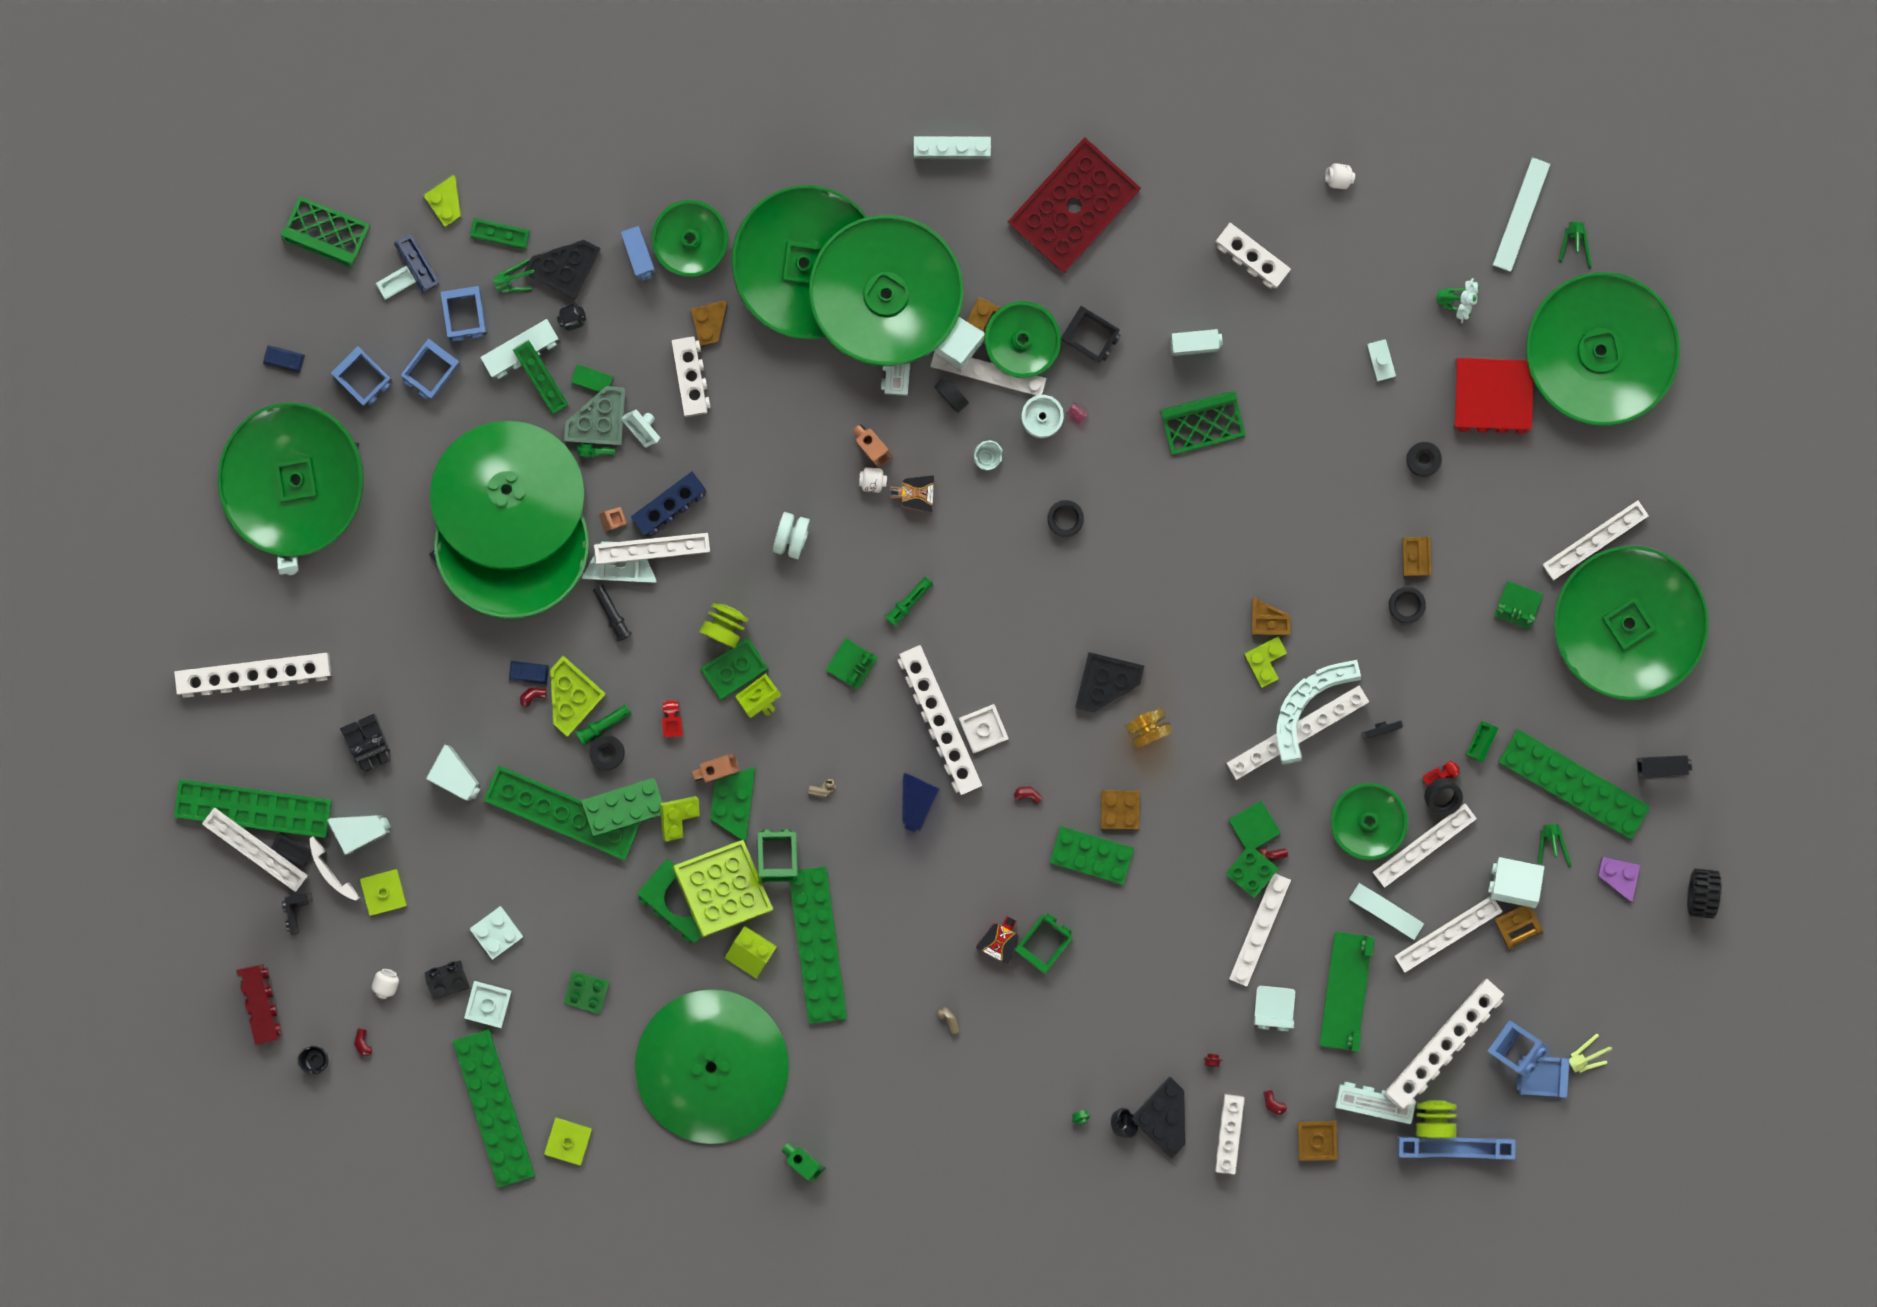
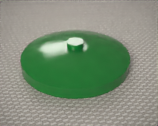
(690, 238)
(1022, 339)
(1369, 821)

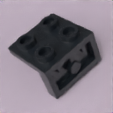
(288, 906)

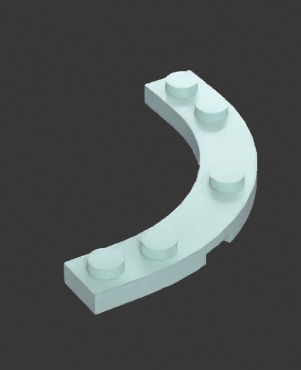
(1299, 698)

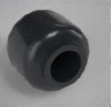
(571, 317)

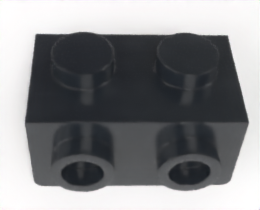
(446, 980)

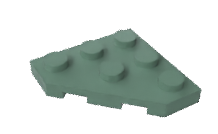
(599, 419)

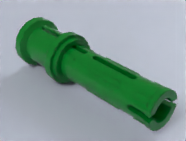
(900, 609)
(595, 729)

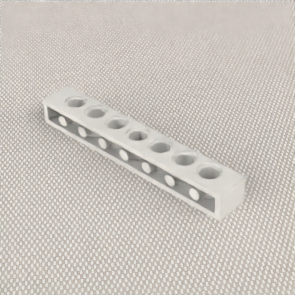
(917, 655)
(184, 678)
(1305, 728)
(1485, 990)

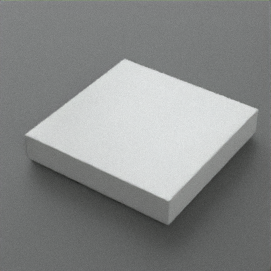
(983, 728)

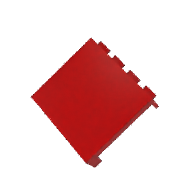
(1493, 395)

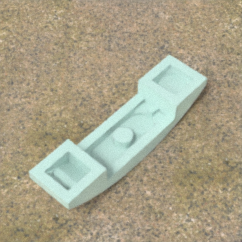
(1386, 911)

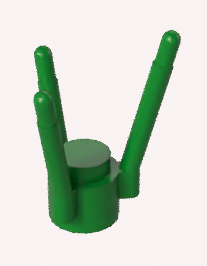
(1576, 231)
(503, 280)
(1552, 833)

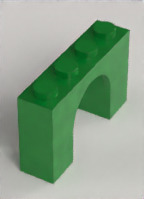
(654, 893)

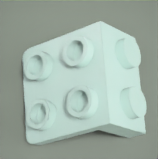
(1274, 1008)

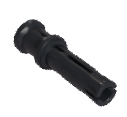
(616, 621)

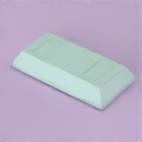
(395, 282)

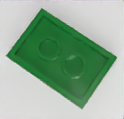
(734, 668)

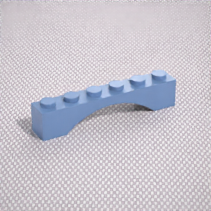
(1456, 1147)

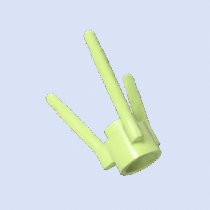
(1578, 1061)

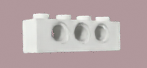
(1279, 269)
(680, 348)
(1229, 1134)

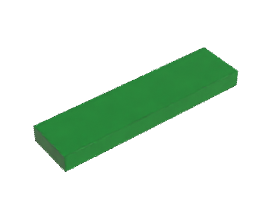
(540, 376)

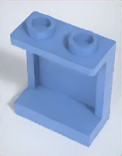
(1548, 1079)

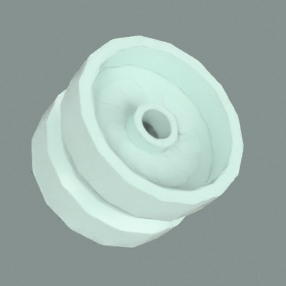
(1042, 428)
(794, 536)

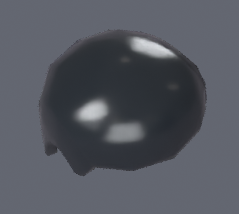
(313, 1060)
(1122, 1124)

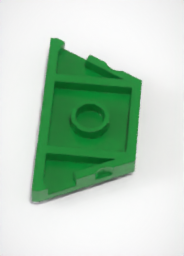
(733, 802)

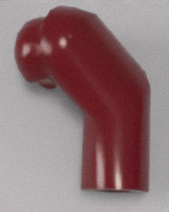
(530, 694)
(1027, 792)
(1274, 855)
(360, 1044)
(1272, 1105)

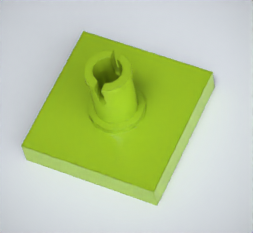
(759, 696)

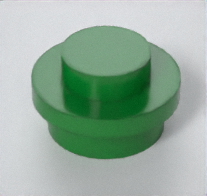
(1080, 1117)

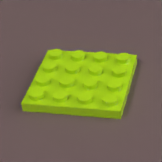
(722, 888)

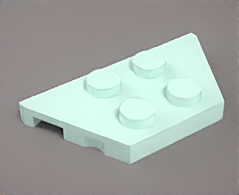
(620, 571)

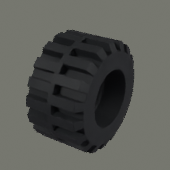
(1704, 893)

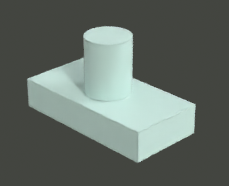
(1381, 360)
(641, 427)
(287, 564)

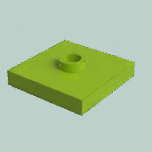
(383, 892)
(568, 1141)

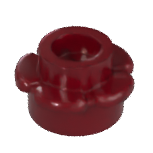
(1212, 1060)

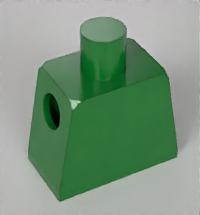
(809, 1167)

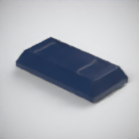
(283, 359)
(528, 672)

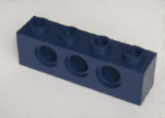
(689, 482)

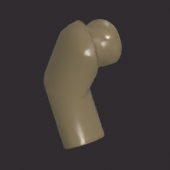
(824, 790)
(951, 1019)

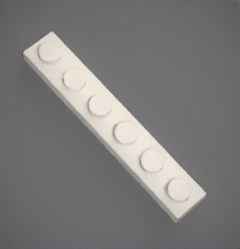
(989, 373)
(1595, 540)
(651, 548)
(1424, 845)
(254, 849)
(1259, 929)
(1447, 934)

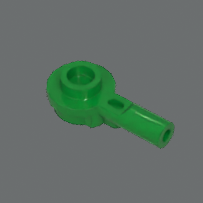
(588, 451)

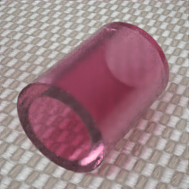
(1077, 413)

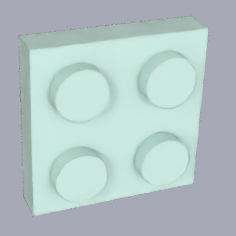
(496, 932)
(488, 1004)

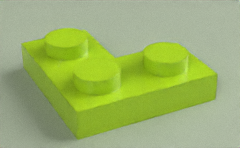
(1260, 659)
(674, 812)

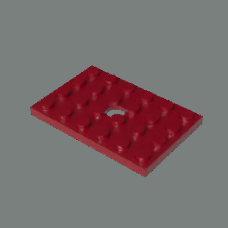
(1084, 176)

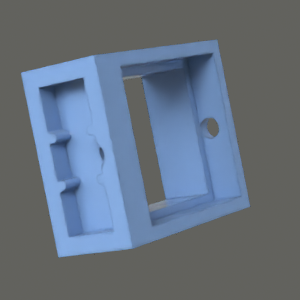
(638, 253)
(459, 294)
(415, 361)
(347, 363)
(1506, 1040)

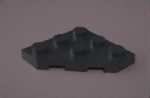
(564, 267)
(1106, 680)
(1164, 1117)

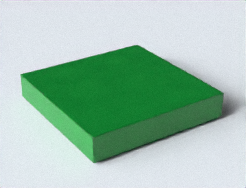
(1254, 825)

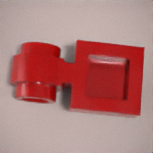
(673, 725)
(1450, 769)

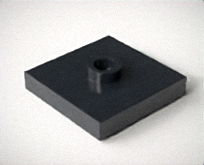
(1382, 728)

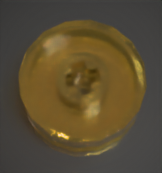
(1148, 726)

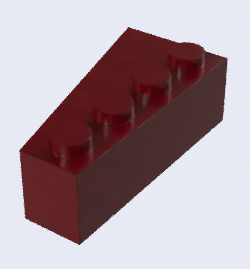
(259, 1003)

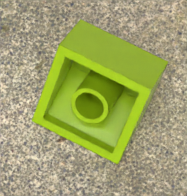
(750, 952)

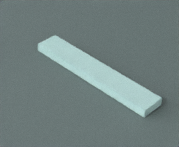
(1521, 214)

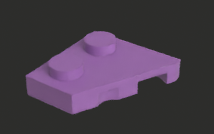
(1620, 876)

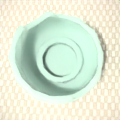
(988, 455)

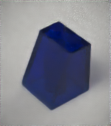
(917, 801)

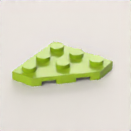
(572, 695)

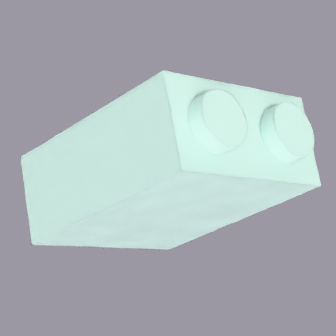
(1195, 342)
(1516, 882)

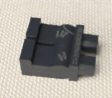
(366, 748)

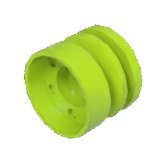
(724, 625)
(1436, 1119)

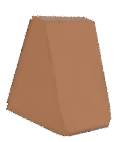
(612, 519)

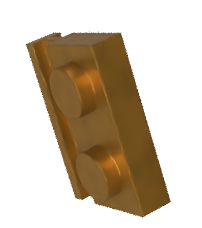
(1416, 556)

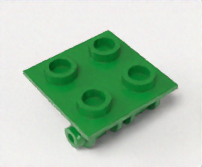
(1518, 605)
(851, 663)
(1252, 871)
(586, 992)

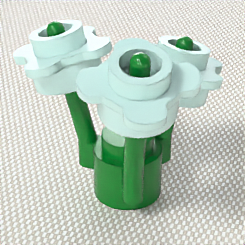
(1468, 299)

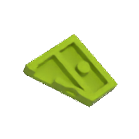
(445, 201)

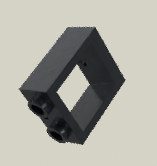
(1074, 324)
(1664, 766)

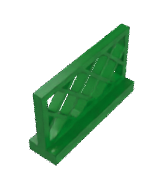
(319, 247)
(1200, 405)

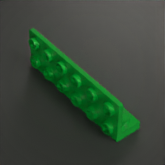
(1346, 991)

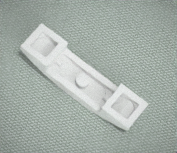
(318, 850)

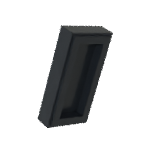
(291, 850)

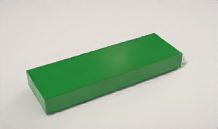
(500, 233)

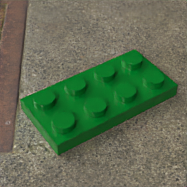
(622, 807)
(1091, 855)

